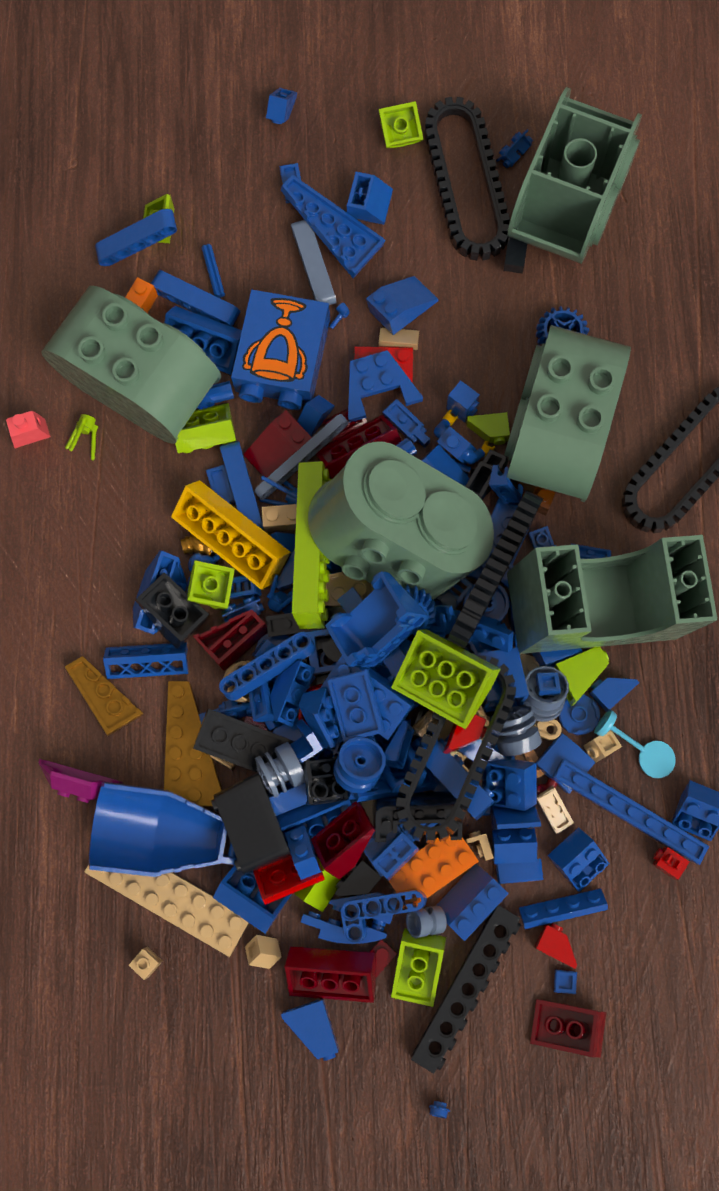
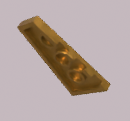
(105, 701)

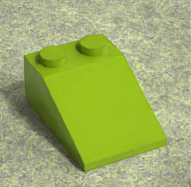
(418, 968)

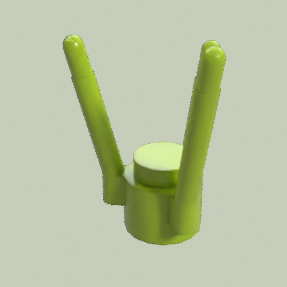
(84, 425)

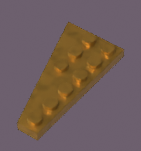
(187, 769)

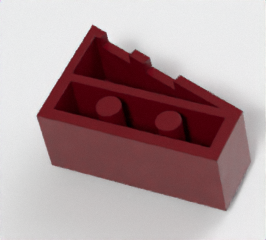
(233, 638)

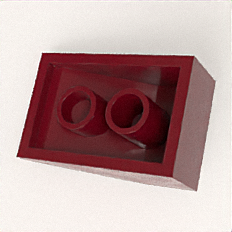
(276, 444)
(343, 840)
(568, 1028)

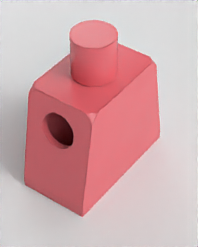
(25, 428)

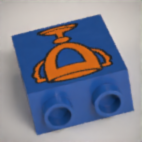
(280, 349)

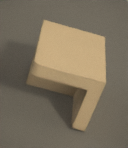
(263, 951)

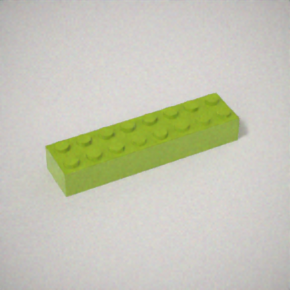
(309, 562)

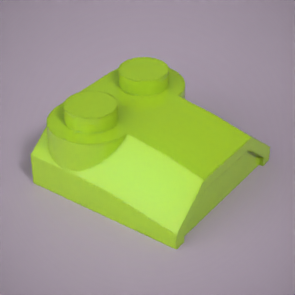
(401, 125)
(210, 585)

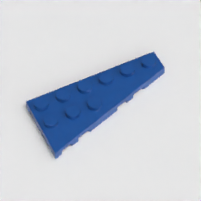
(341, 233)

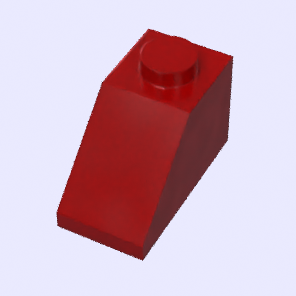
(463, 737)
(556, 944)

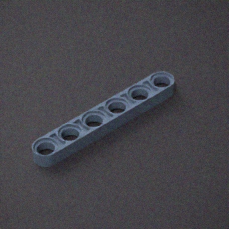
(304, 454)

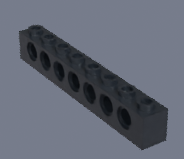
(436, 1060)

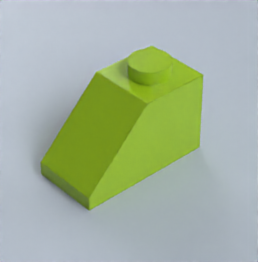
(490, 427)

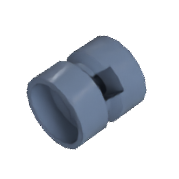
(426, 921)

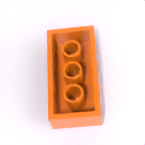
(433, 867)

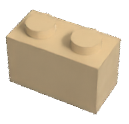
(279, 518)

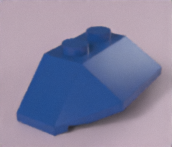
(161, 564)

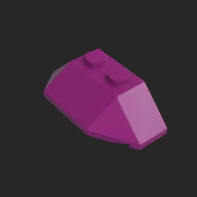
(73, 781)

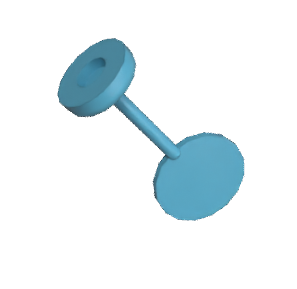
(654, 758)

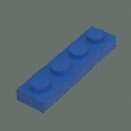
(563, 908)

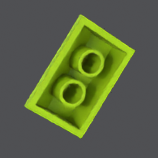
(207, 428)

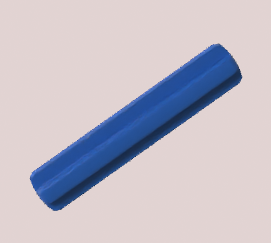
(213, 271)

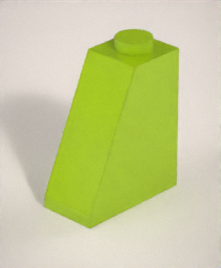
(582, 671)

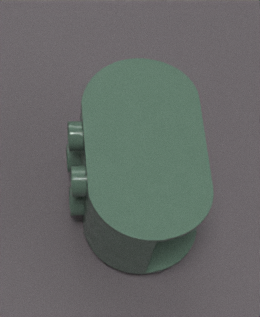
(574, 179)
(131, 362)
(566, 412)
(401, 520)

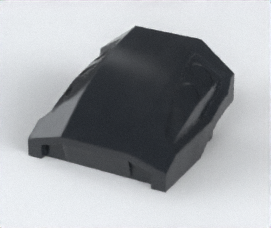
(321, 782)

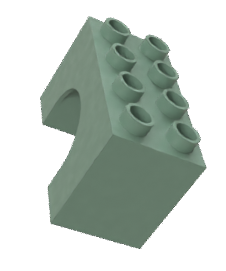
(613, 599)

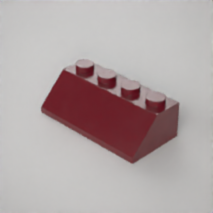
(340, 450)
(331, 974)

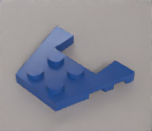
(374, 376)

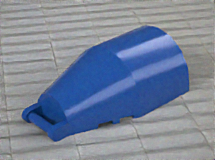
(153, 832)

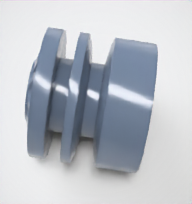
(545, 706)
(518, 732)
(281, 769)

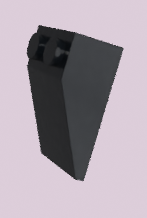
(170, 611)

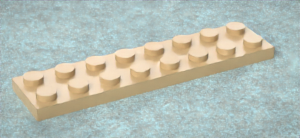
(180, 905)

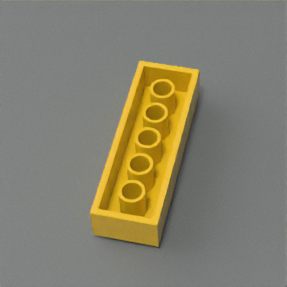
(230, 534)

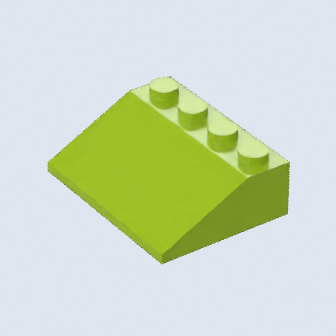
(445, 678)

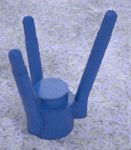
(291, 495)
(279, 599)

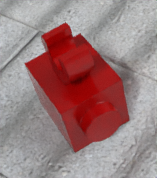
(670, 862)

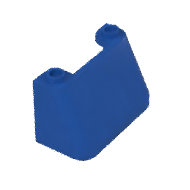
(376, 623)

